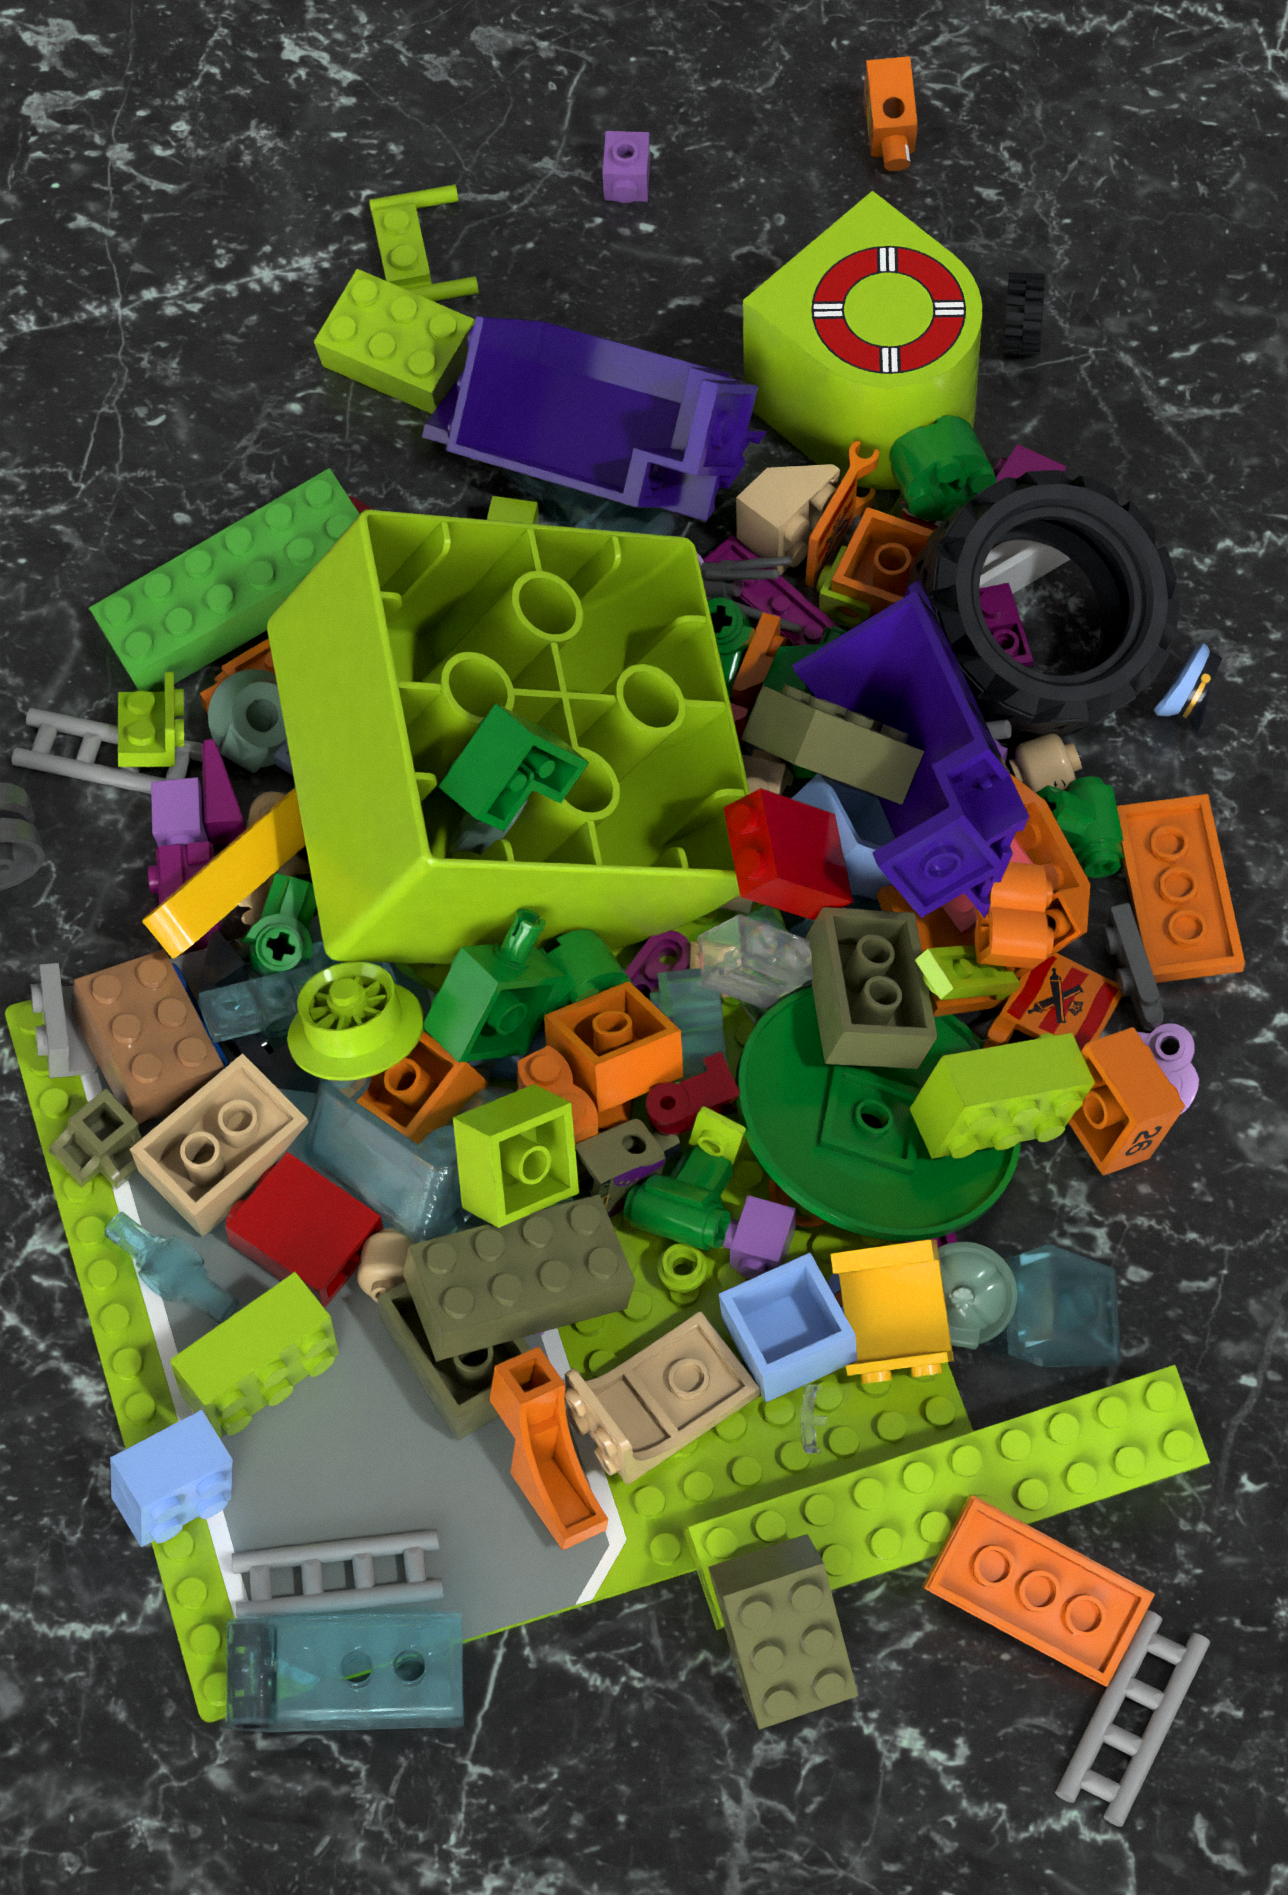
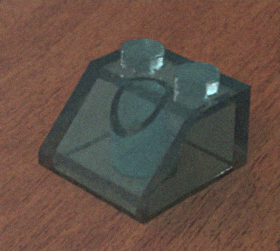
(1063, 1310)

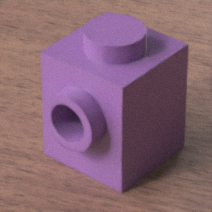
(626, 166)
(178, 812)
(760, 1237)

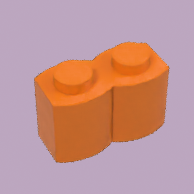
(1016, 923)
(552, 1072)

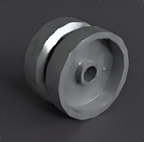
(19, 840)

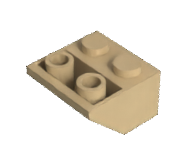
(783, 509)

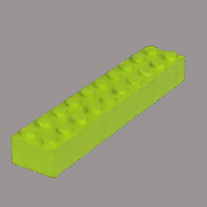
(1022, 1466)

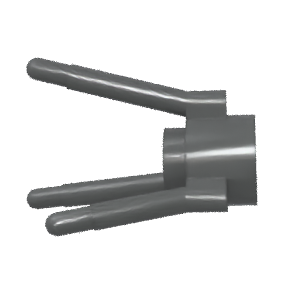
(728, 577)

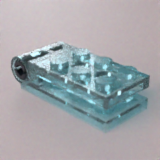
(292, 1671)

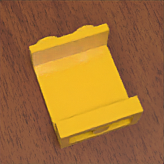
(895, 1309)

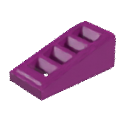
(221, 809)

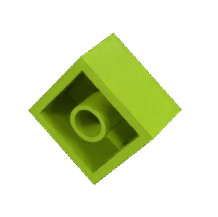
(516, 1155)

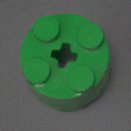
(940, 467)
(587, 968)

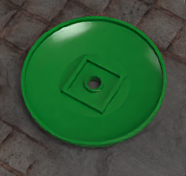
(822, 1154)

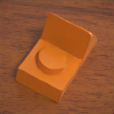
(757, 661)

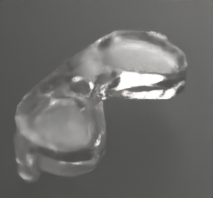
(808, 1420)

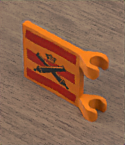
(839, 513)
(1057, 1000)

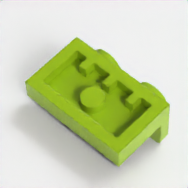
(149, 726)

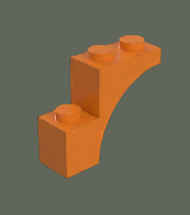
(544, 1461)

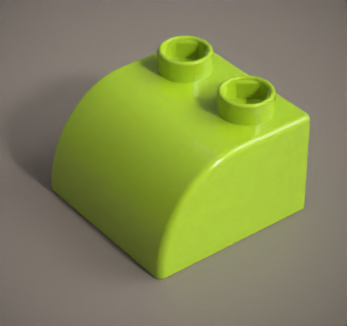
(583, 630)

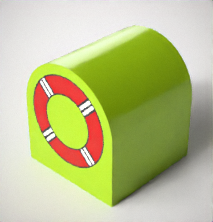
(864, 339)

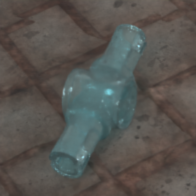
(171, 1268)

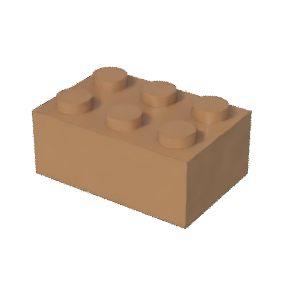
(145, 1035)

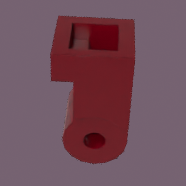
(675, 1106)

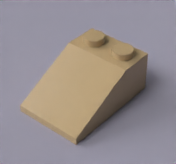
(218, 1144)

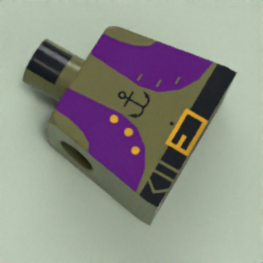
(619, 1159)

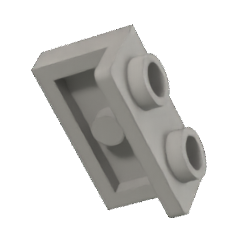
(60, 1035)

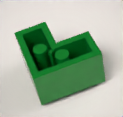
(507, 763)

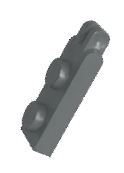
(1135, 973)

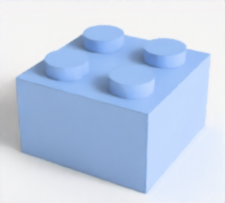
(860, 827)
(788, 1327)
(172, 1479)

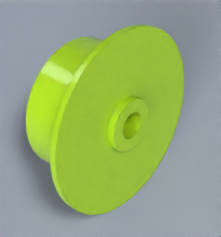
(353, 1022)

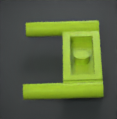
(403, 246)

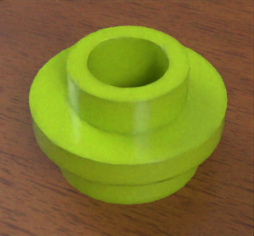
(682, 1254)

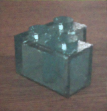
(695, 1012)

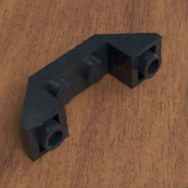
(225, 966)

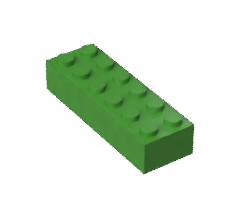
(223, 586)

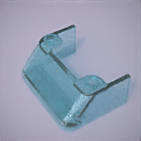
(369, 1159)

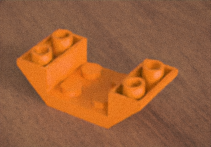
(1047, 846)

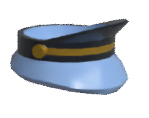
(1191, 687)

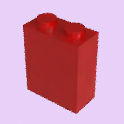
(787, 854)
(302, 1227)

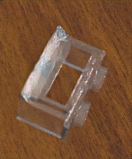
(745, 945)

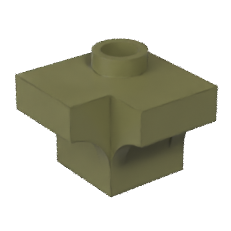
(98, 1142)

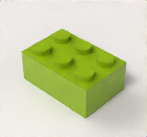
(395, 341)
(1001, 1096)
(256, 1356)

